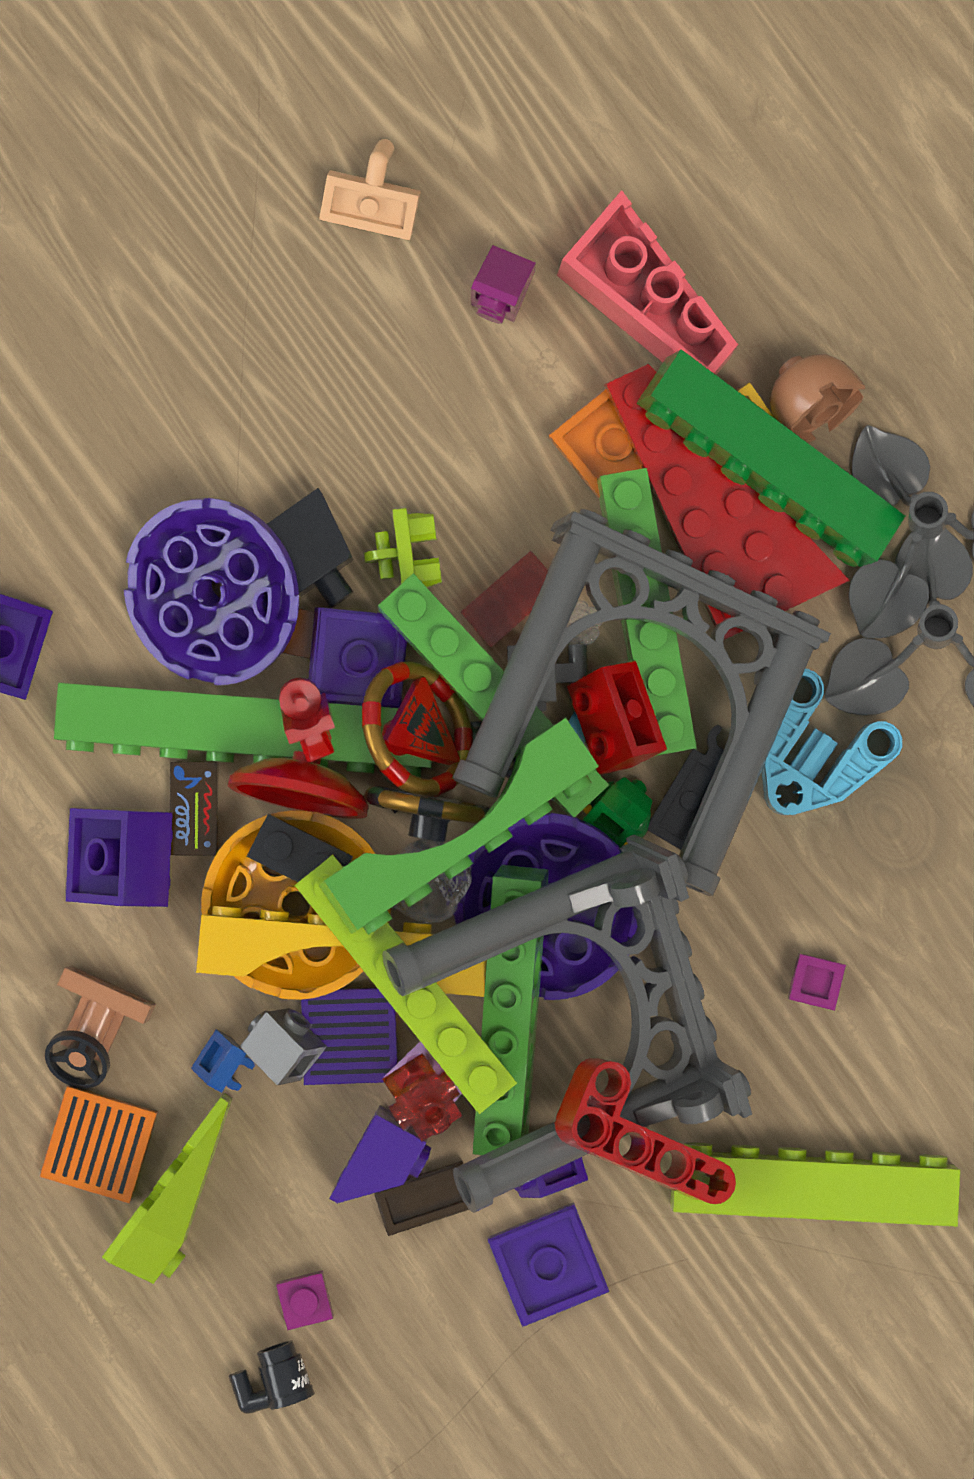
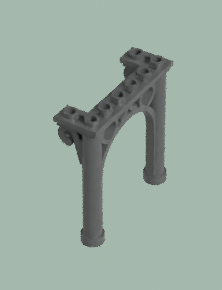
(783, 654)
(688, 1086)

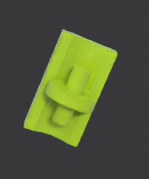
(408, 530)

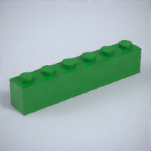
(770, 460)

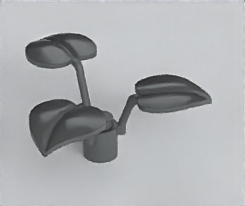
(880, 593)
(865, 674)

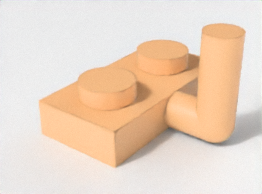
(370, 201)

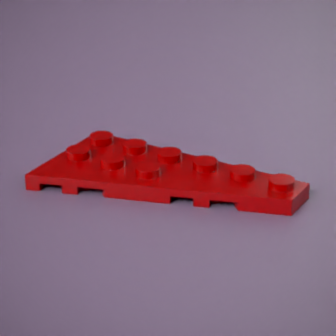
(717, 519)

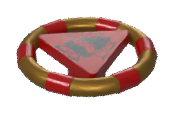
(416, 728)

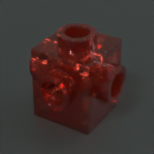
(422, 1098)

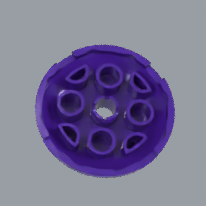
(174, 598)
(563, 846)

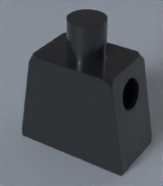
(315, 547)

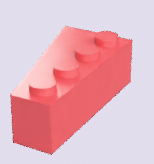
(641, 289)

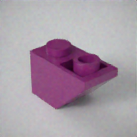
(501, 285)

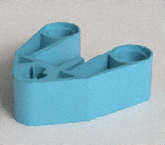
(847, 773)

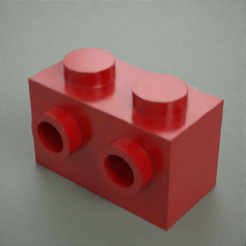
(617, 717)

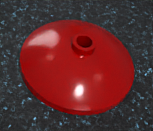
(300, 786)

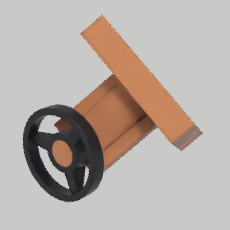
(93, 1026)

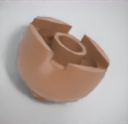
(814, 393)

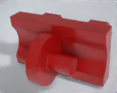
(307, 717)

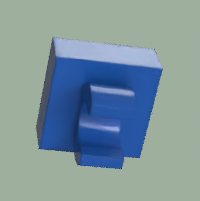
(220, 1061)

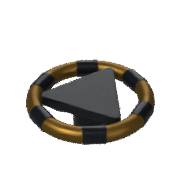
(429, 814)

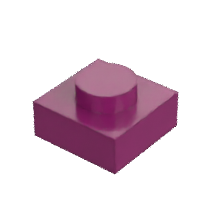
(816, 981)
(304, 1300)

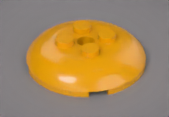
(248, 885)

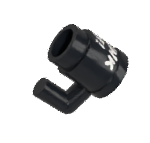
(282, 1377)

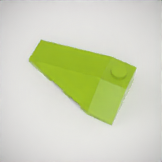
(162, 1222)

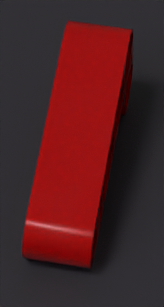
(646, 1145)

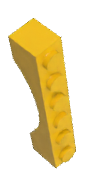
(241, 945)

